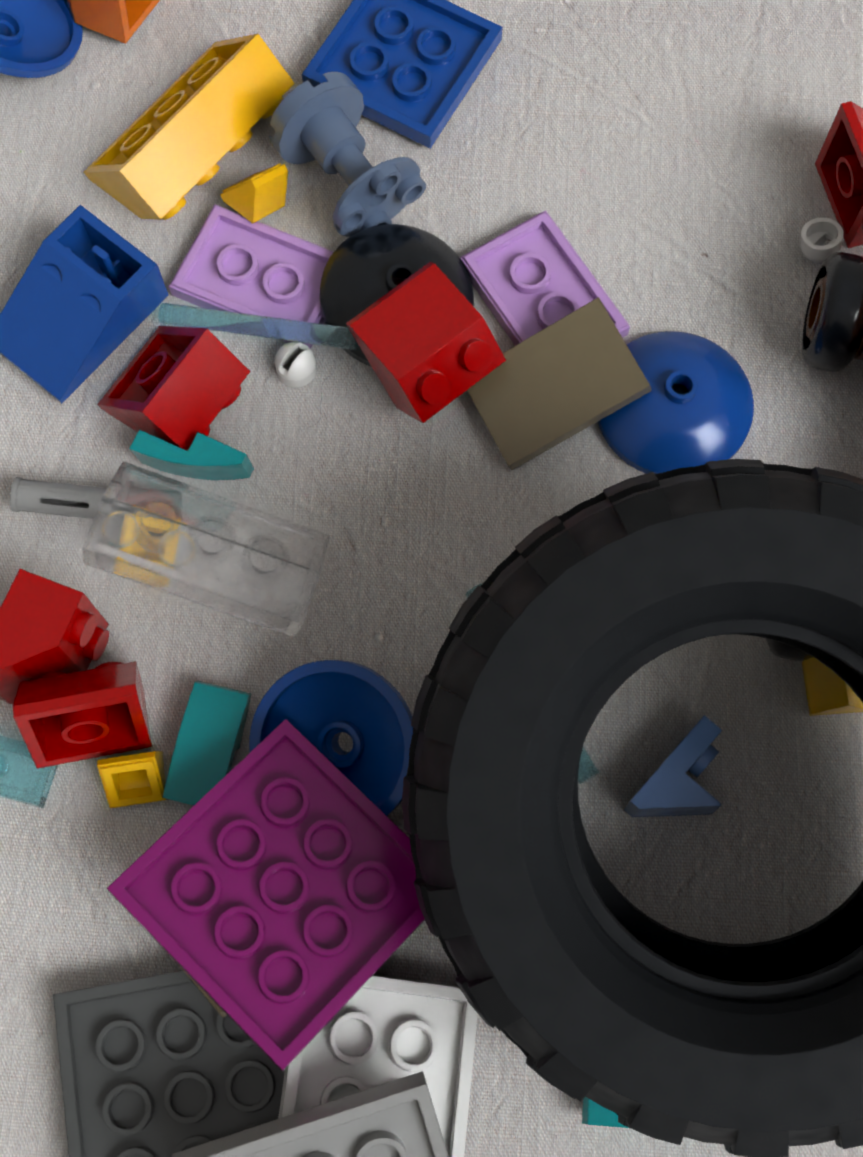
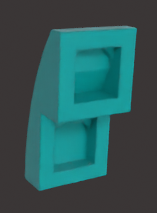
(204, 459)
(206, 741)

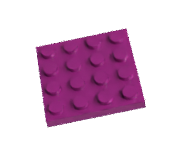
(278, 892)

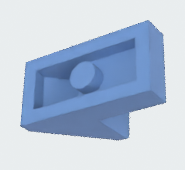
(670, 788)

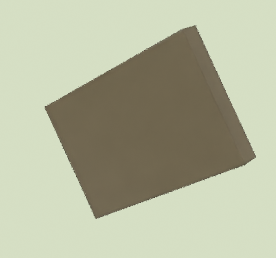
(558, 384)

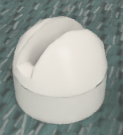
(814, 236)
(302, 368)

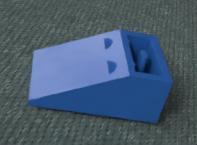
(77, 303)

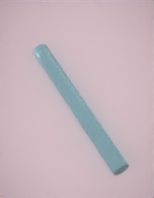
(257, 326)

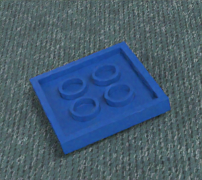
(408, 60)

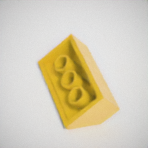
(192, 127)

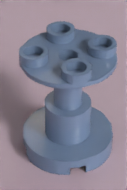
(322, 127)

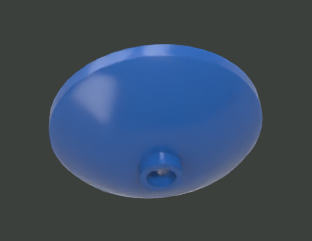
(37, 37)
(677, 429)
(352, 699)

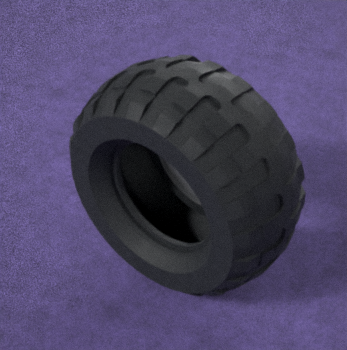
(598, 996)

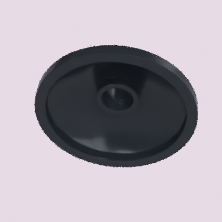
(369, 260)

